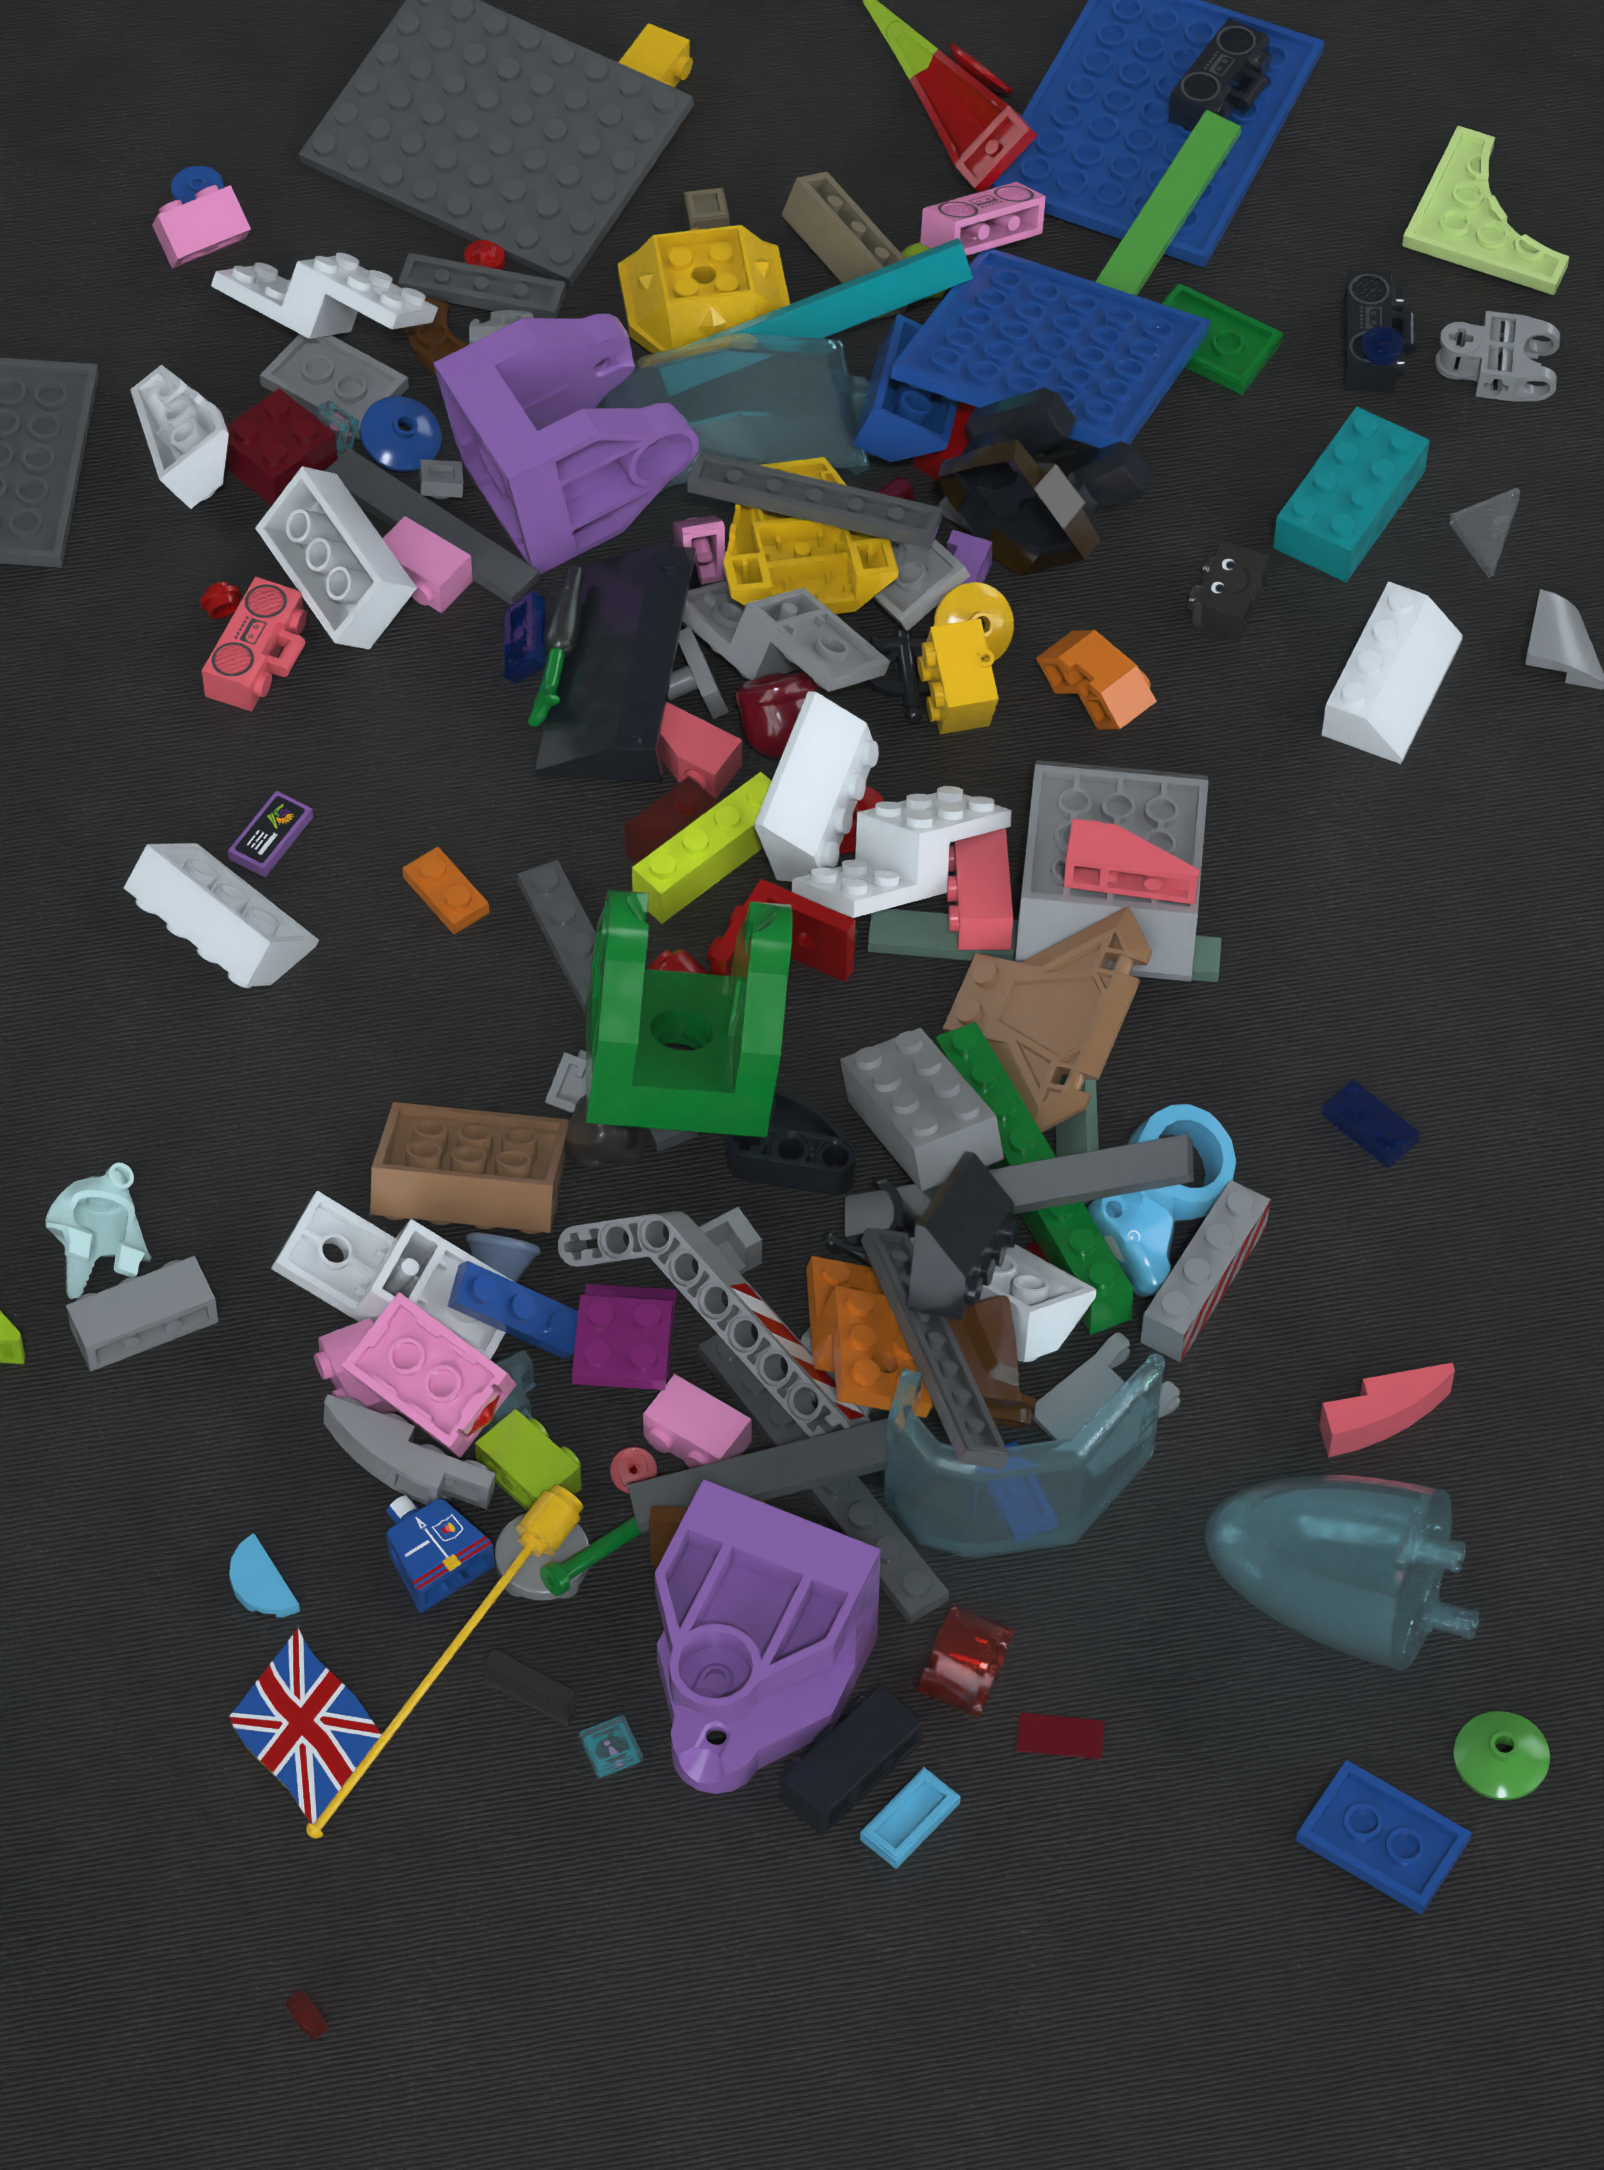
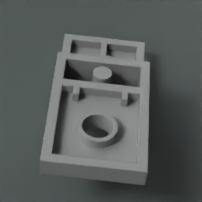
(782, 636)

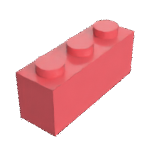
(980, 892)

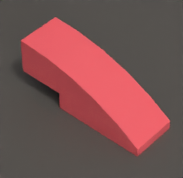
(1383, 1408)

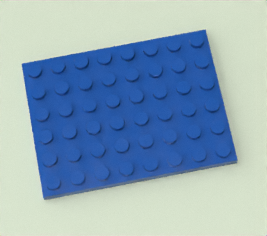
(1108, 126)

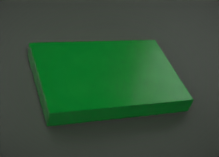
(1235, 343)

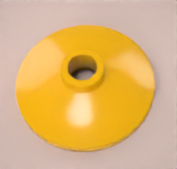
(979, 600)

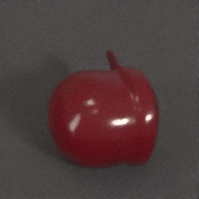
(771, 709)

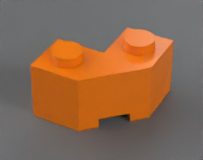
(1101, 675)

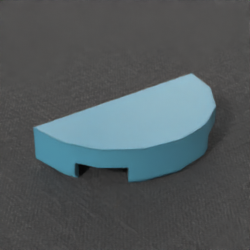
(258, 1582)

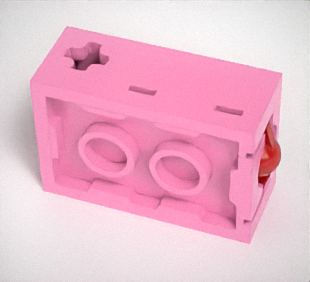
(429, 1375)

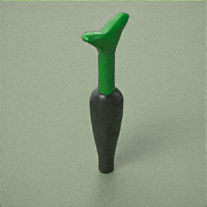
(559, 642)

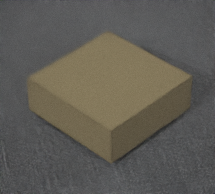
(706, 208)

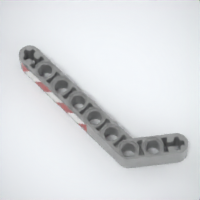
(730, 1323)

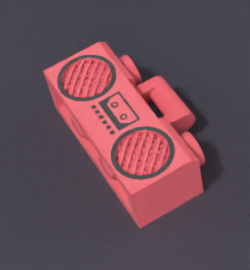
(262, 624)

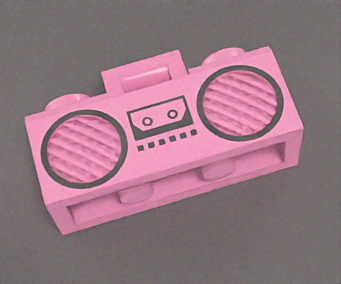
(985, 218)

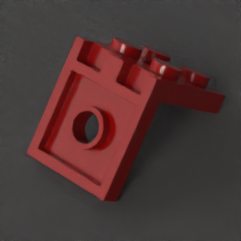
(819, 934)

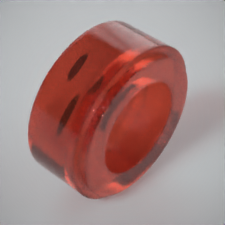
(306, 2015)

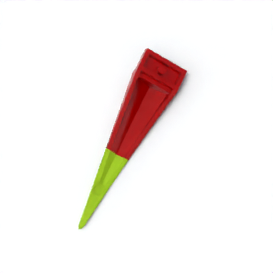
(972, 121)

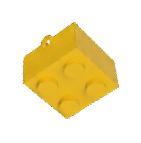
(958, 676)

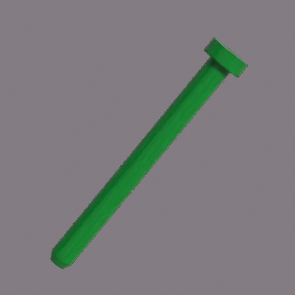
(557, 1576)

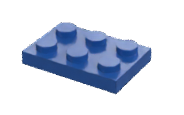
(1383, 1837)

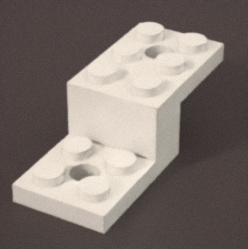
(325, 295)
(902, 851)
(378, 1268)

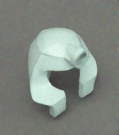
(98, 1220)

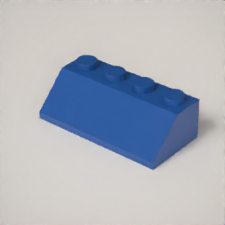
(897, 418)

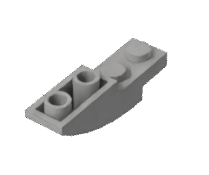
(387, 1451)

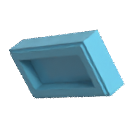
(910, 1818)

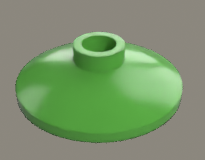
(1499, 1773)

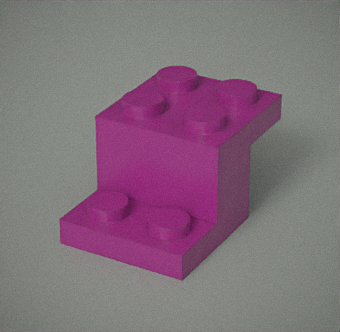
(624, 1337)

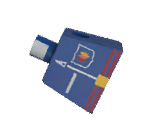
(435, 1550)

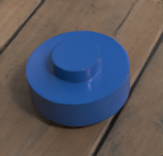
(193, 180)

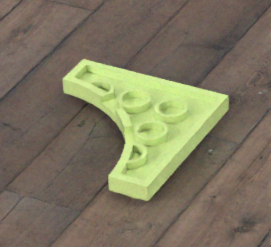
(1469, 228)

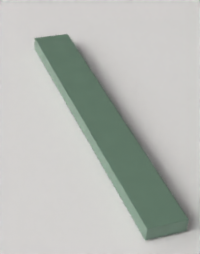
(929, 936)

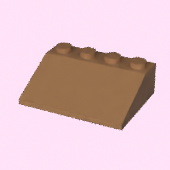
(469, 1168)

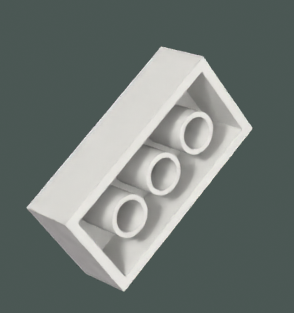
(335, 558)

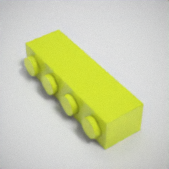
(702, 851)

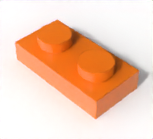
(445, 890)

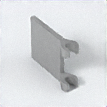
(1088, 1389)

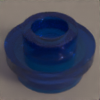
(1382, 345)

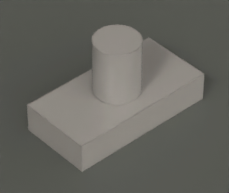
(695, 676)

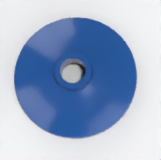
(391, 445)

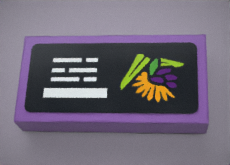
(270, 834)

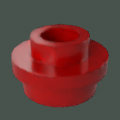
(220, 600)

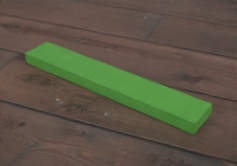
(1170, 204)

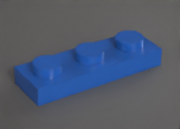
(514, 1309)

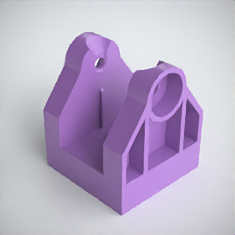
(539, 446)
(758, 1633)

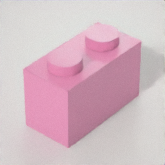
(200, 225)
(431, 562)
(695, 1425)

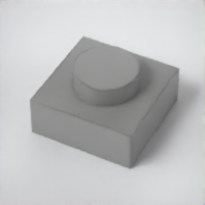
(441, 479)

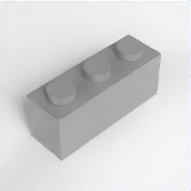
(142, 1313)

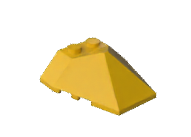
(784, 553)

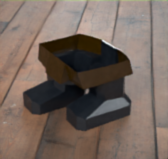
(1032, 509)

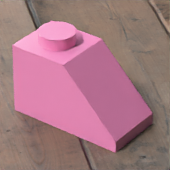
(708, 539)

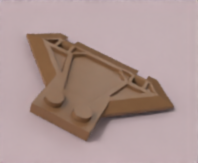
(1055, 1012)

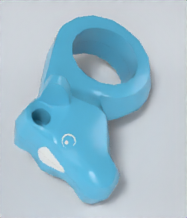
(1143, 1222)

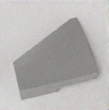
(1562, 642)

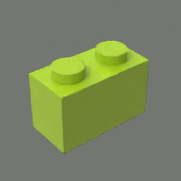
(527, 1459)

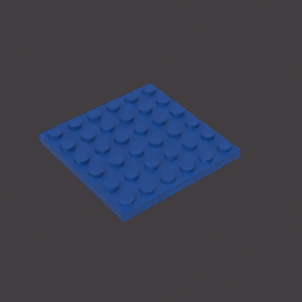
(1043, 328)

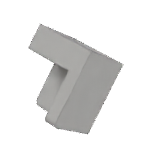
(735, 1239)

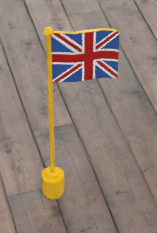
(315, 1728)

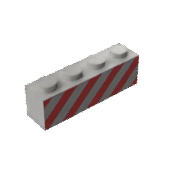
(1205, 1271)

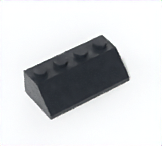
(960, 1241)

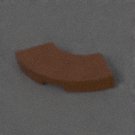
(433, 340)

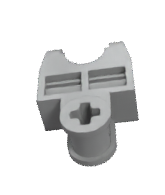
(1514, 367)

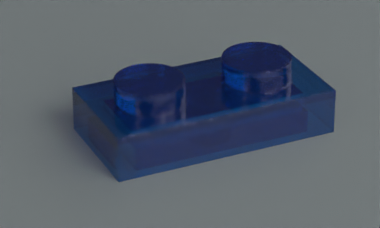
(524, 637)
(1370, 1124)

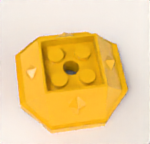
(699, 285)

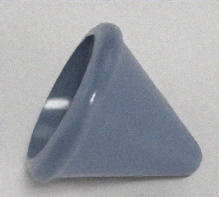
(503, 1253)

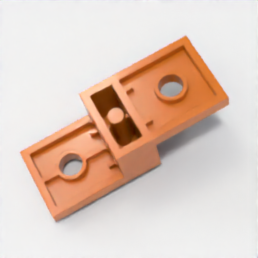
(857, 1335)

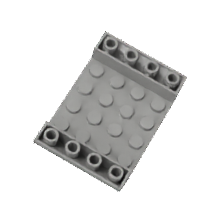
(1151, 804)

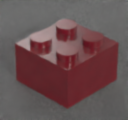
(275, 442)

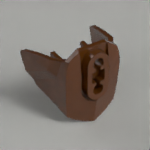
(990, 1351)

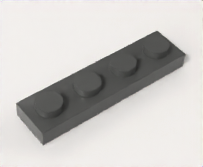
(482, 286)

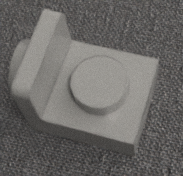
(568, 1082)

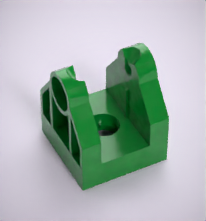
(726, 1019)

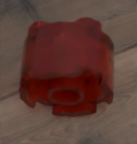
(965, 1660)

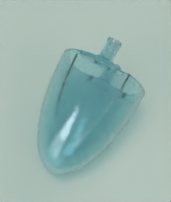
(1344, 1561)

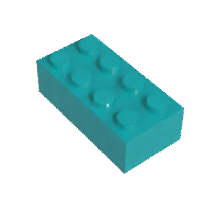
(1351, 494)

